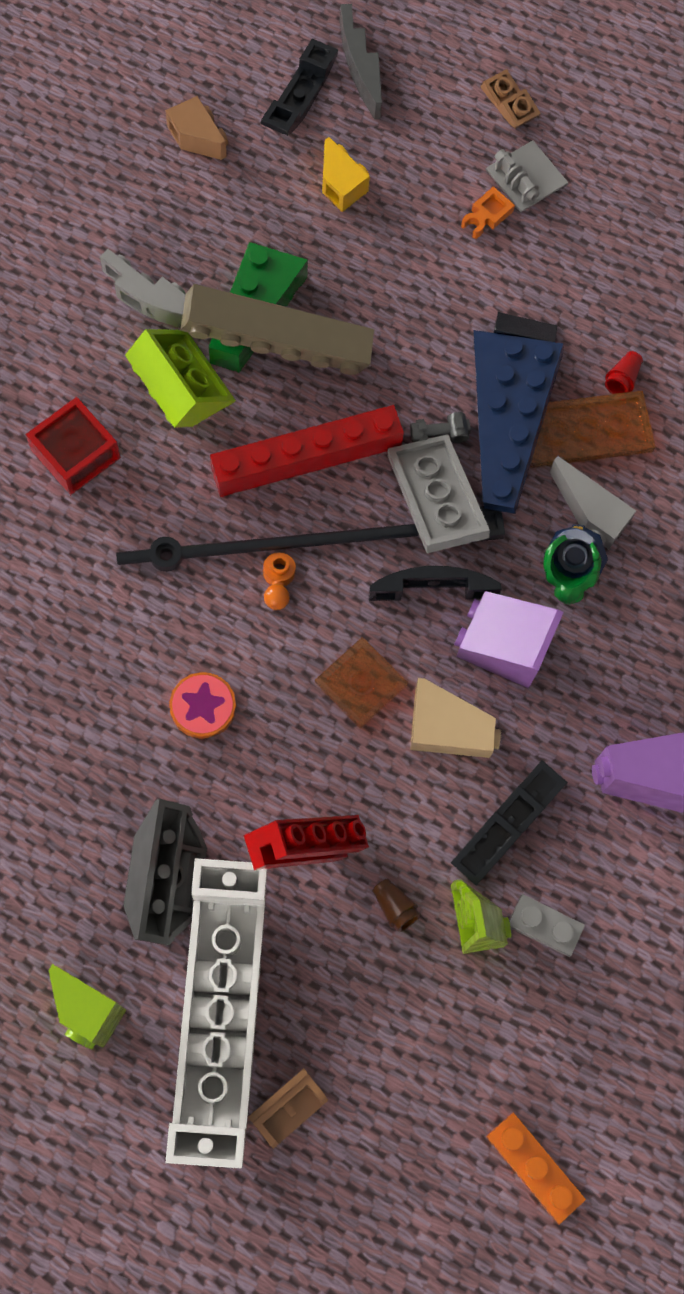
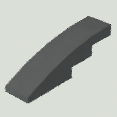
(362, 65)

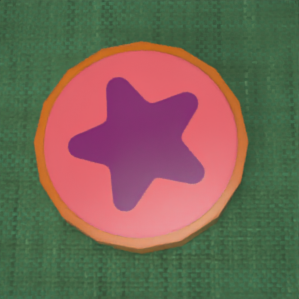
(202, 705)

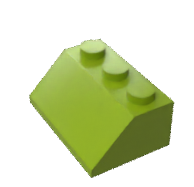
(178, 376)
(83, 1010)

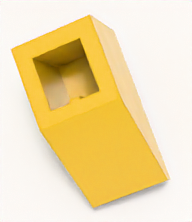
(342, 177)

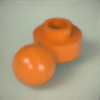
(277, 595)

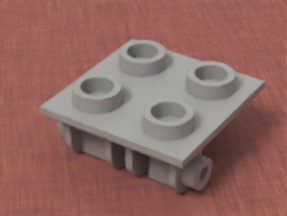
(526, 175)

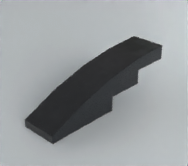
(508, 822)

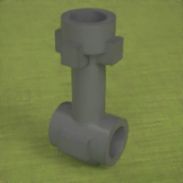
(457, 427)

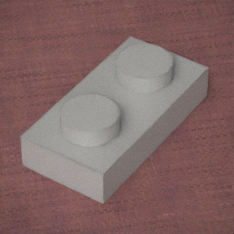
(546, 925)

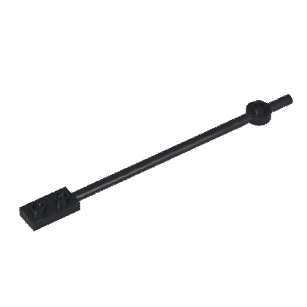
(167, 544)

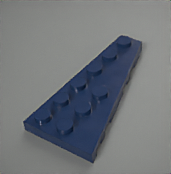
(512, 400)

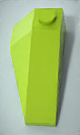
(478, 920)

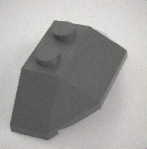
(162, 873)

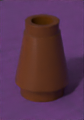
(396, 906)

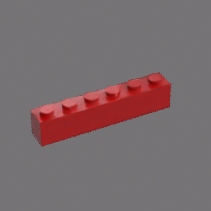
(306, 450)

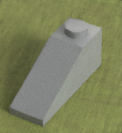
(591, 503)

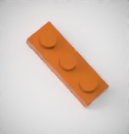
(535, 1168)

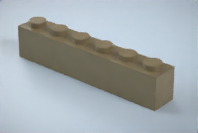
(276, 329)

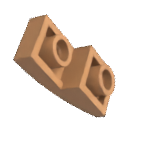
(512, 103)

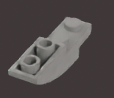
(158, 300)

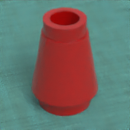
(624, 374)

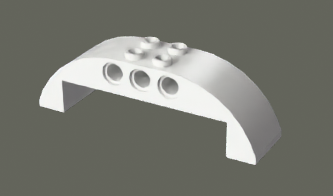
(218, 1015)

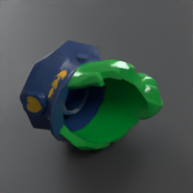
(574, 562)

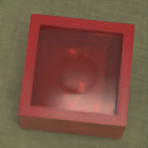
(73, 445)

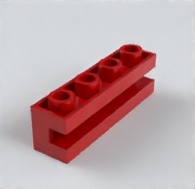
(305, 841)

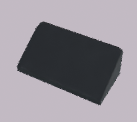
(523, 327)

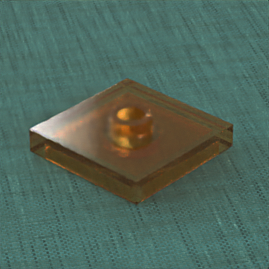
(361, 682)

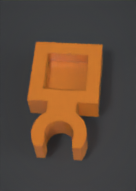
(488, 210)

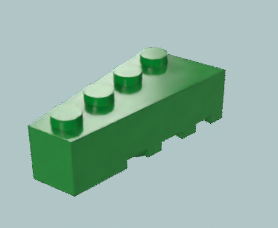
(263, 276)

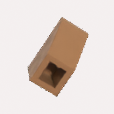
(195, 129)

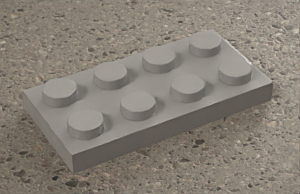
(438, 493)

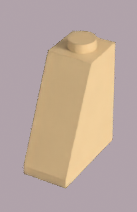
(450, 724)

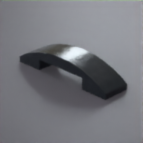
(302, 89)
(391, 586)

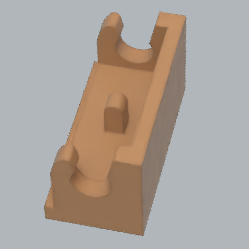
(288, 1108)

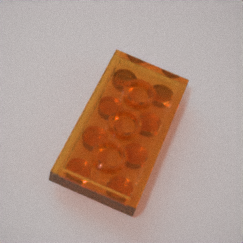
(594, 429)

